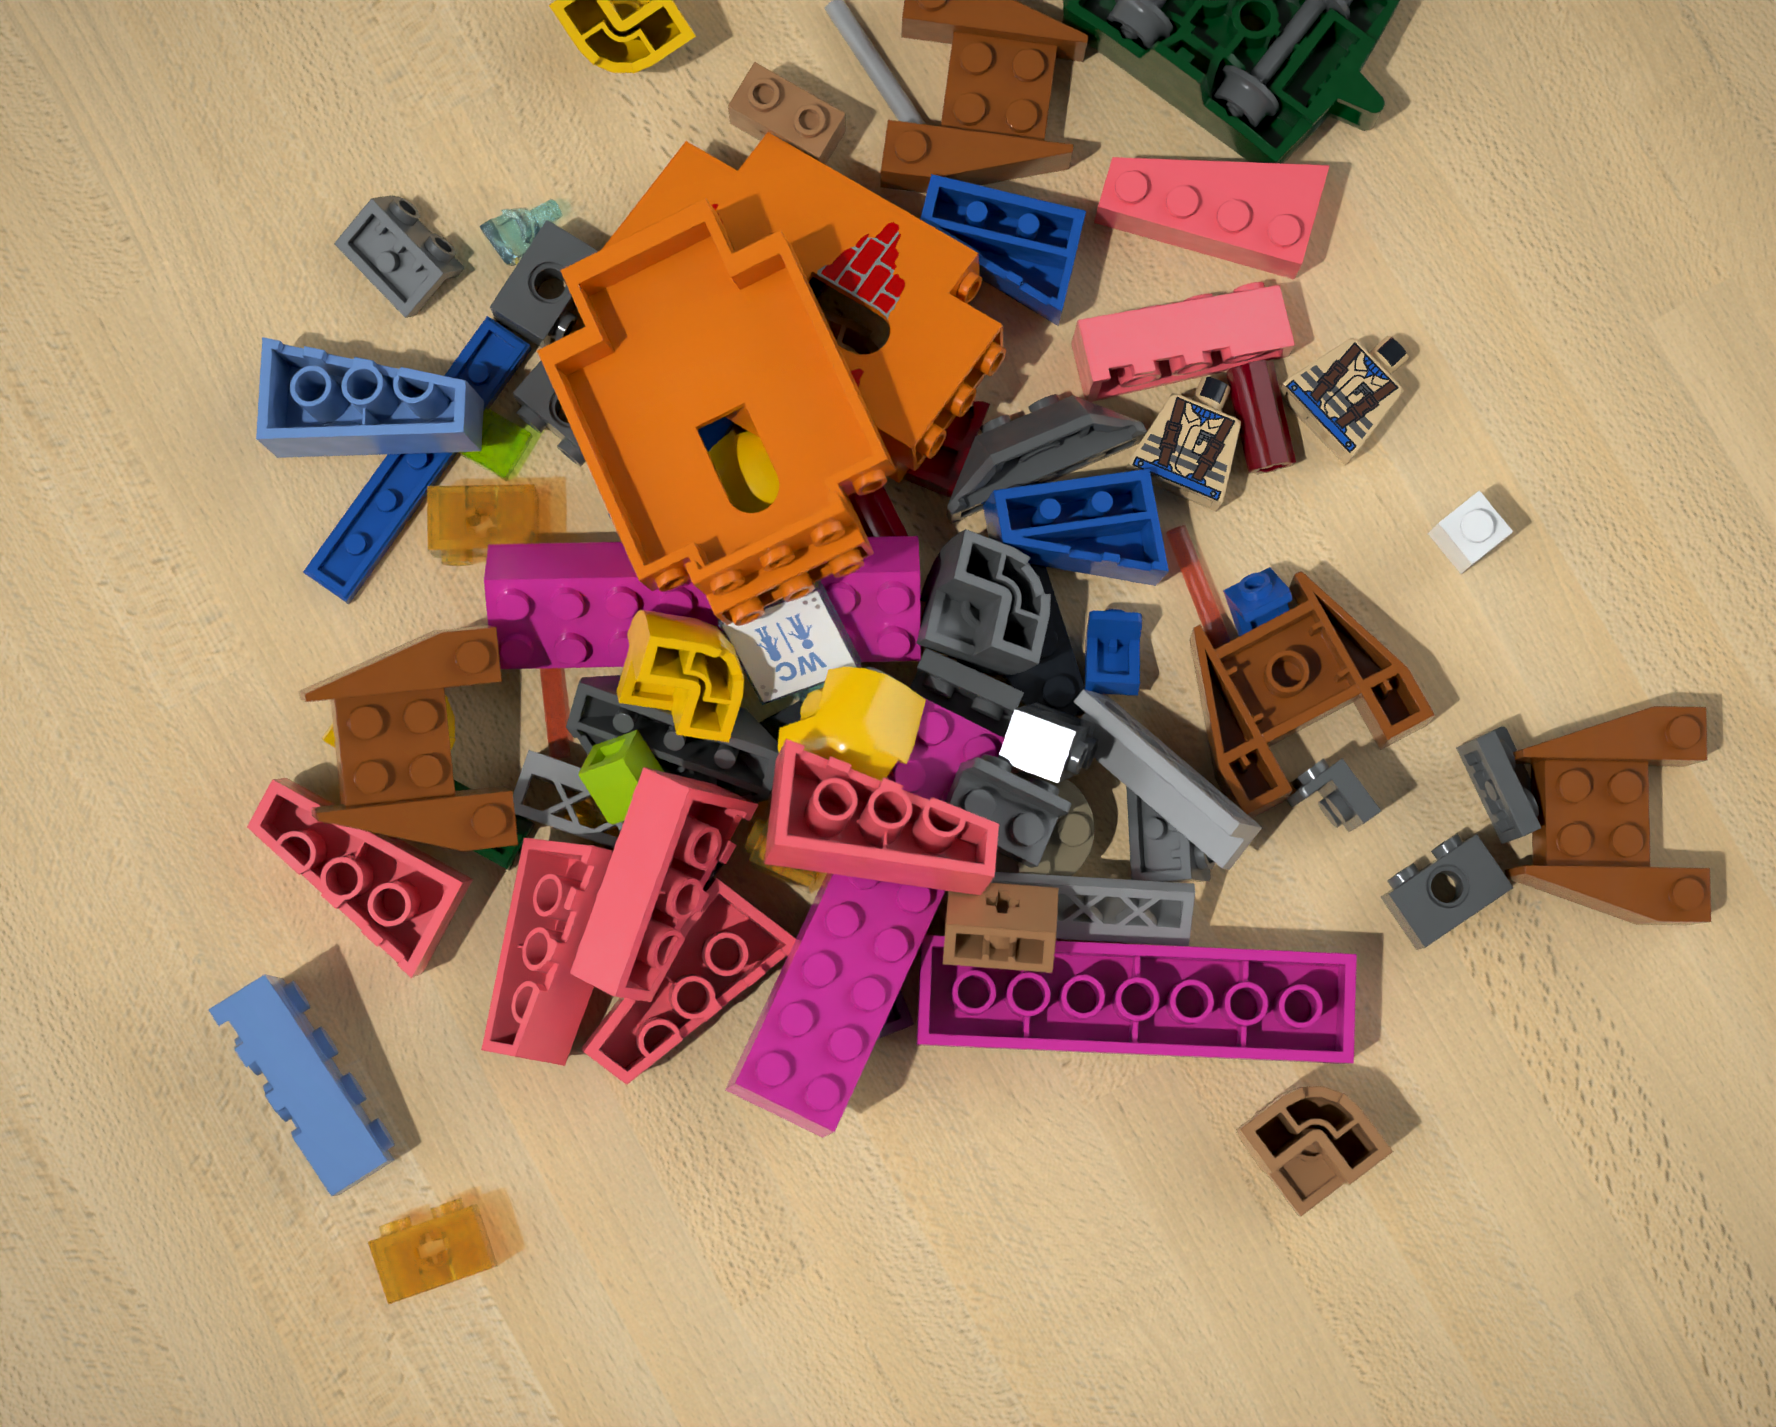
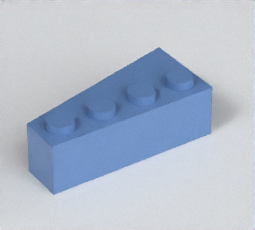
(356, 407)
(306, 1082)

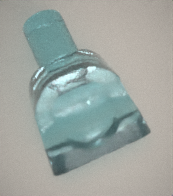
(517, 228)

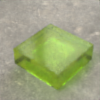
(501, 445)

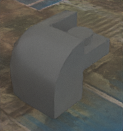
(984, 606)

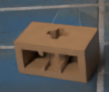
(787, 111)
(1002, 928)

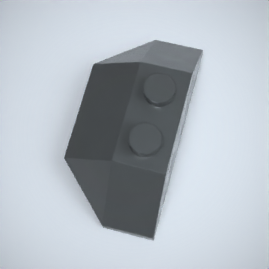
(1039, 448)
(740, 766)

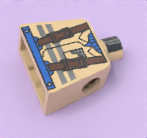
(1346, 393)
(1191, 445)

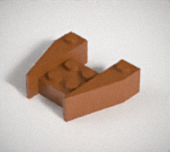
(992, 95)
(1287, 680)
(398, 749)
(1597, 817)

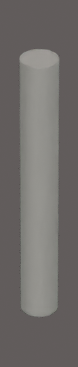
(872, 62)

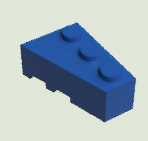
(1020, 240)
(1084, 525)

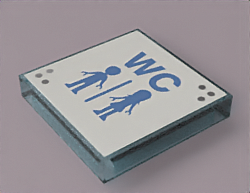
(792, 645)

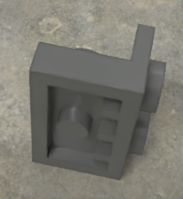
(398, 253)
(966, 692)
(1501, 784)
(1343, 795)
(1020, 807)
(1159, 849)

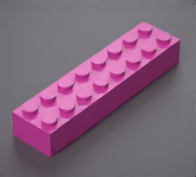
(578, 601)
(850, 959)
(1147, 1003)

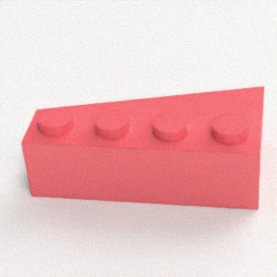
(1217, 208)
(1180, 340)
(872, 828)
(375, 879)
(656, 881)
(721, 956)
(534, 996)

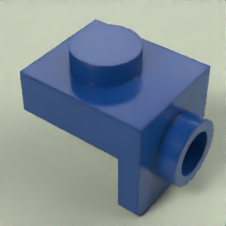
(1257, 600)
(1113, 652)

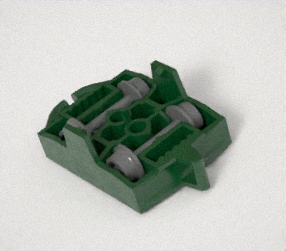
(1259, 98)

